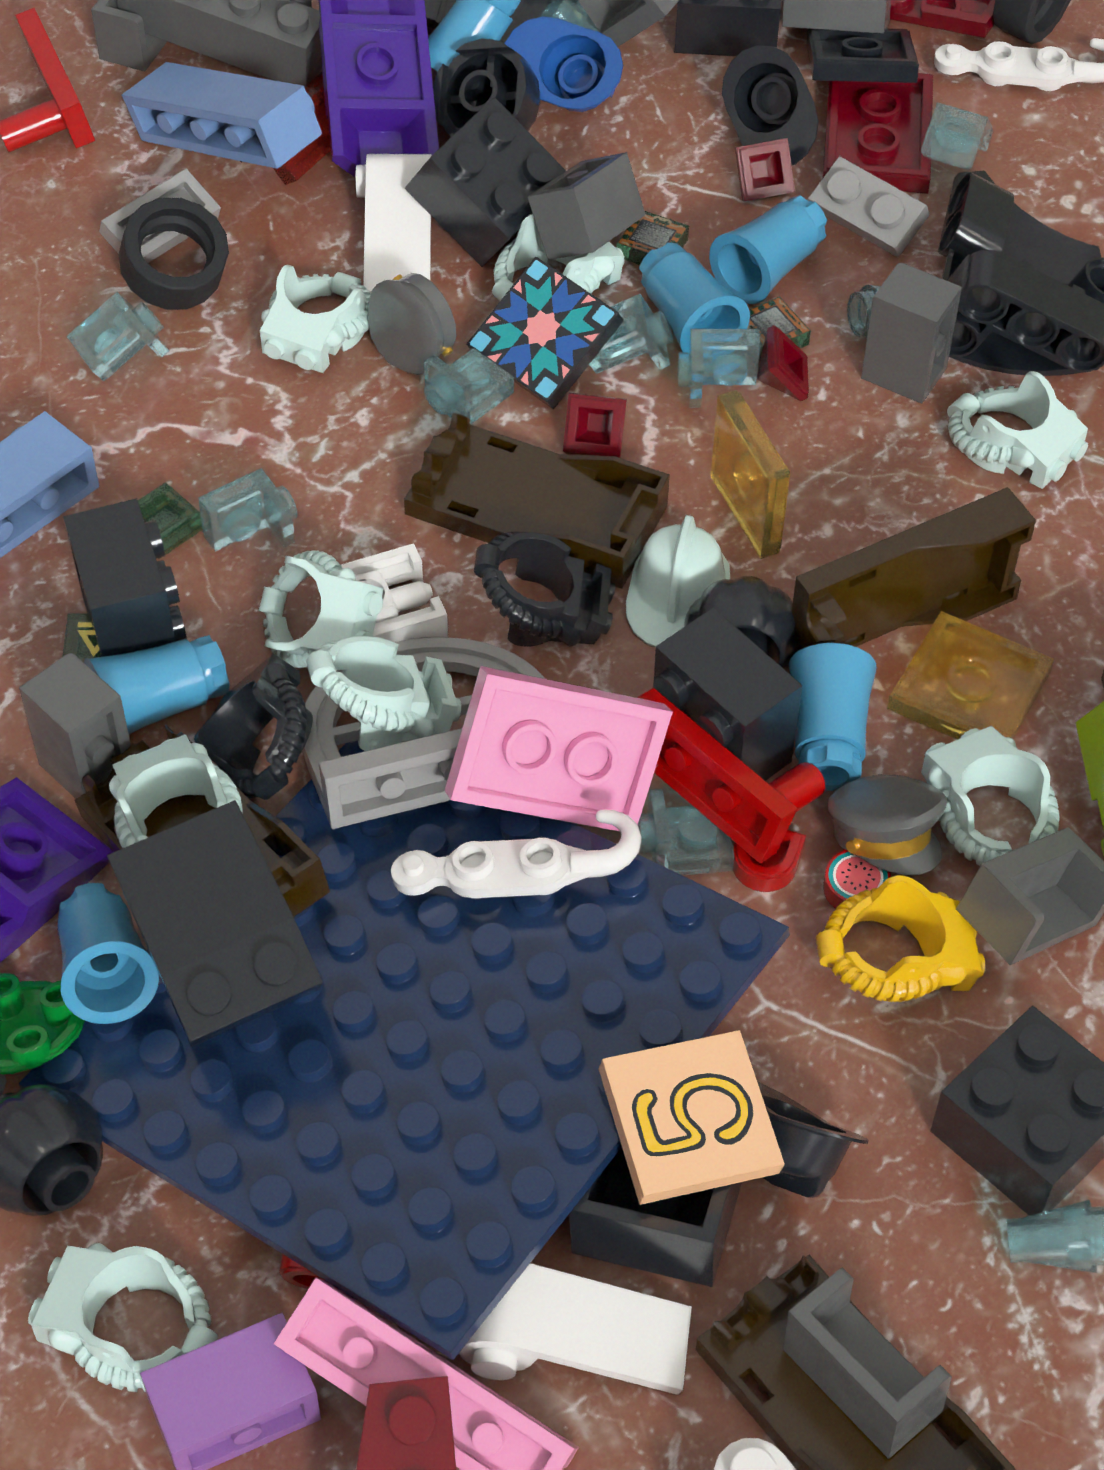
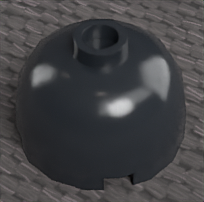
(477, 75)

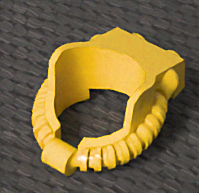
(931, 917)

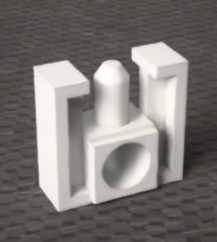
(394, 568)

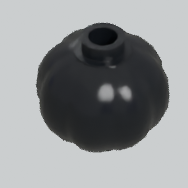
(756, 610)
(47, 1149)

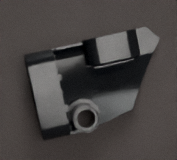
(1026, 289)

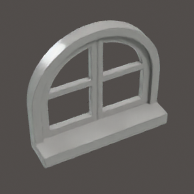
(400, 774)

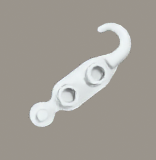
(1015, 65)
(516, 866)

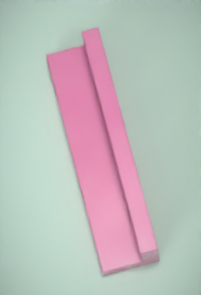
(361, 1348)

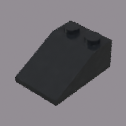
(215, 923)

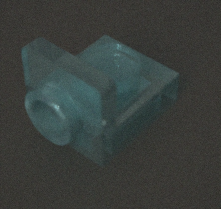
(956, 136)
(638, 334)
(116, 335)
(718, 359)
(466, 386)
(246, 507)
(683, 838)

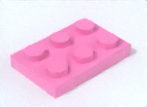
(556, 749)

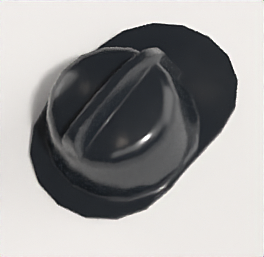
(770, 100)
(807, 1145)

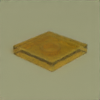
(749, 474)
(969, 680)

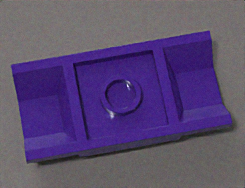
(376, 79)

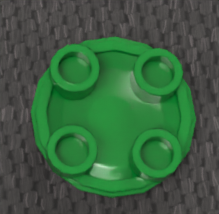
(33, 1023)

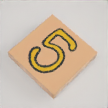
(690, 1117)

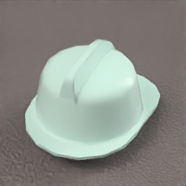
(670, 577)

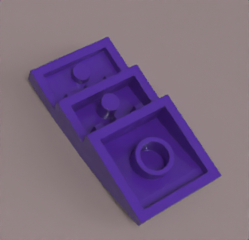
(40, 862)

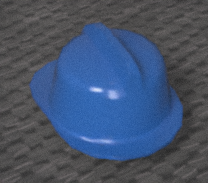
(572, 63)

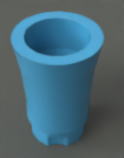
(466, 23)
(767, 248)
(689, 294)
(164, 679)
(833, 709)
(103, 960)

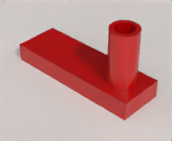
(52, 116)
(729, 791)

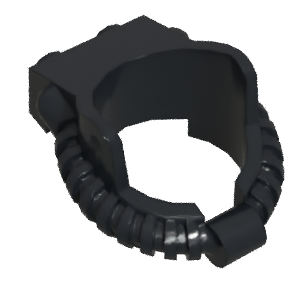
(543, 559)
(241, 716)

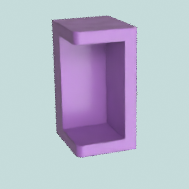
(230, 1397)

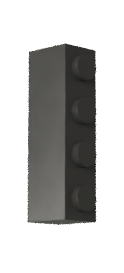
(256, 35)

